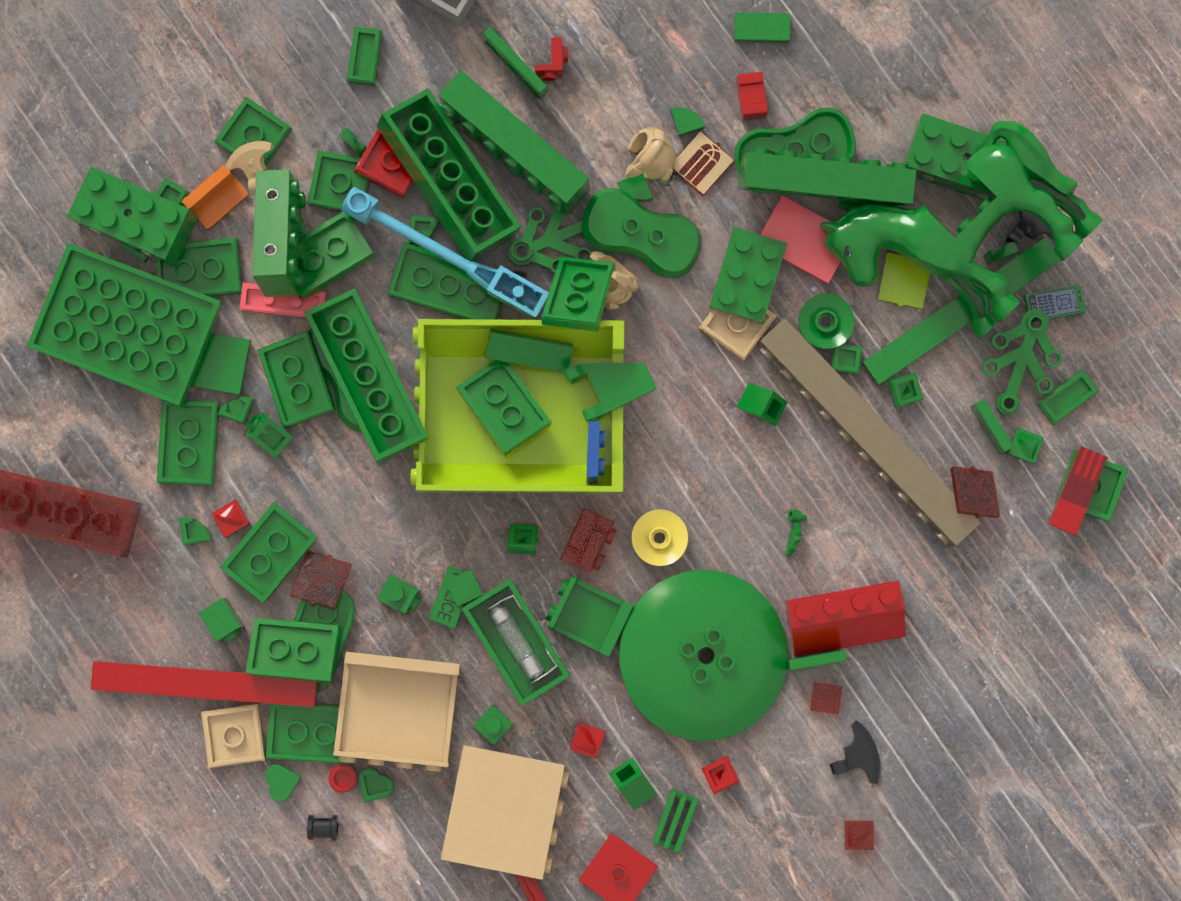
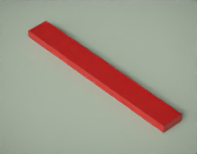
(201, 684)

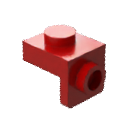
(559, 55)

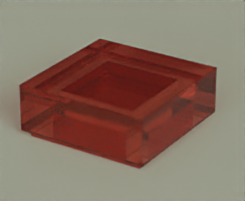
(825, 698)

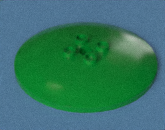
(663, 646)

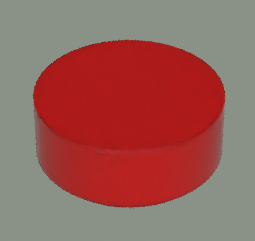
(343, 778)

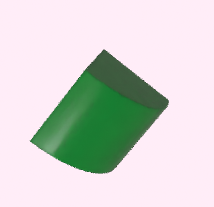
(762, 404)
(633, 783)

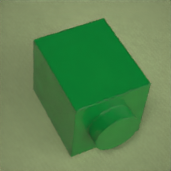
(222, 621)

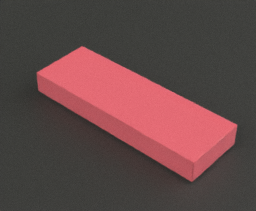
(292, 306)

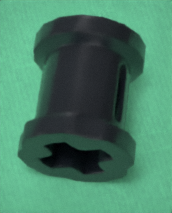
(322, 827)

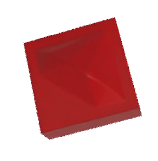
(230, 518)
(587, 740)
(721, 775)

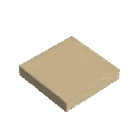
(735, 333)
(233, 735)

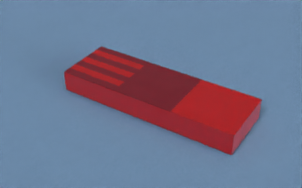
(1077, 490)

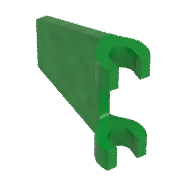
(613, 383)

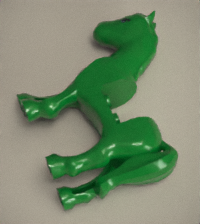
(1020, 179)

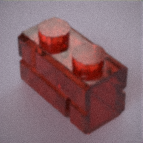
(588, 541)

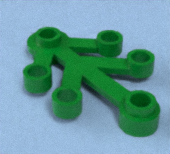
(552, 239)
(1023, 357)

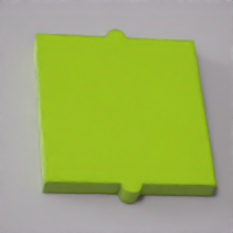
(902, 282)

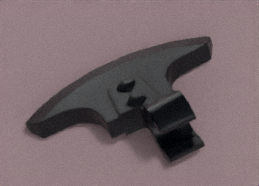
(1029, 226)
(860, 754)

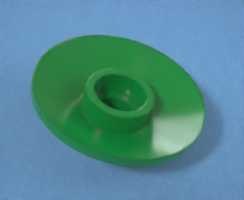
(829, 307)

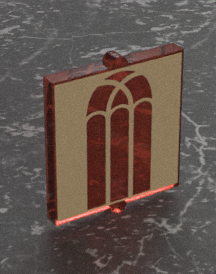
(702, 163)

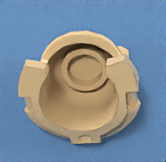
(656, 156)
(623, 282)

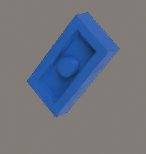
(596, 440)

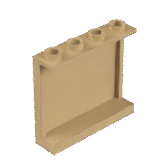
(396, 711)
(504, 812)

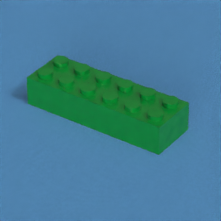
(514, 143)
(448, 175)
(825, 178)

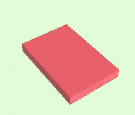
(804, 239)

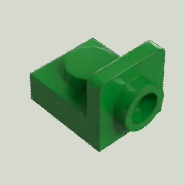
(268, 434)
(400, 595)

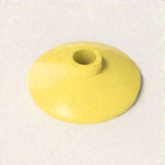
(659, 522)

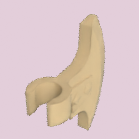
(250, 159)

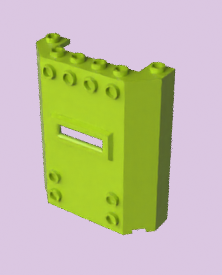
(460, 450)

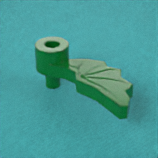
(794, 536)

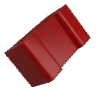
(751, 96)

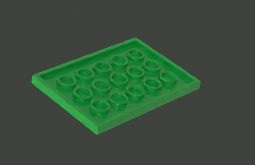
(125, 324)

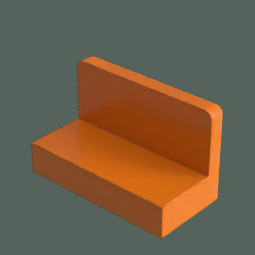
(215, 197)

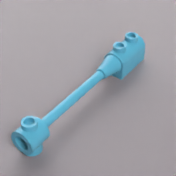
(497, 282)

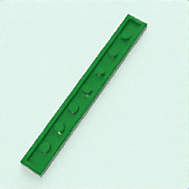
(955, 315)

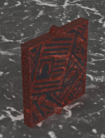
(975, 492)
(321, 580)

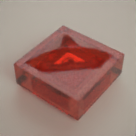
(858, 834)

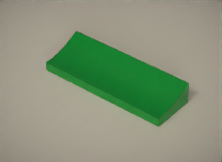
(366, 376)

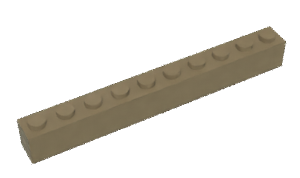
(868, 432)

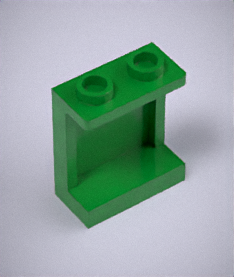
(589, 615)

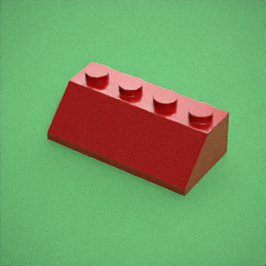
(846, 618)

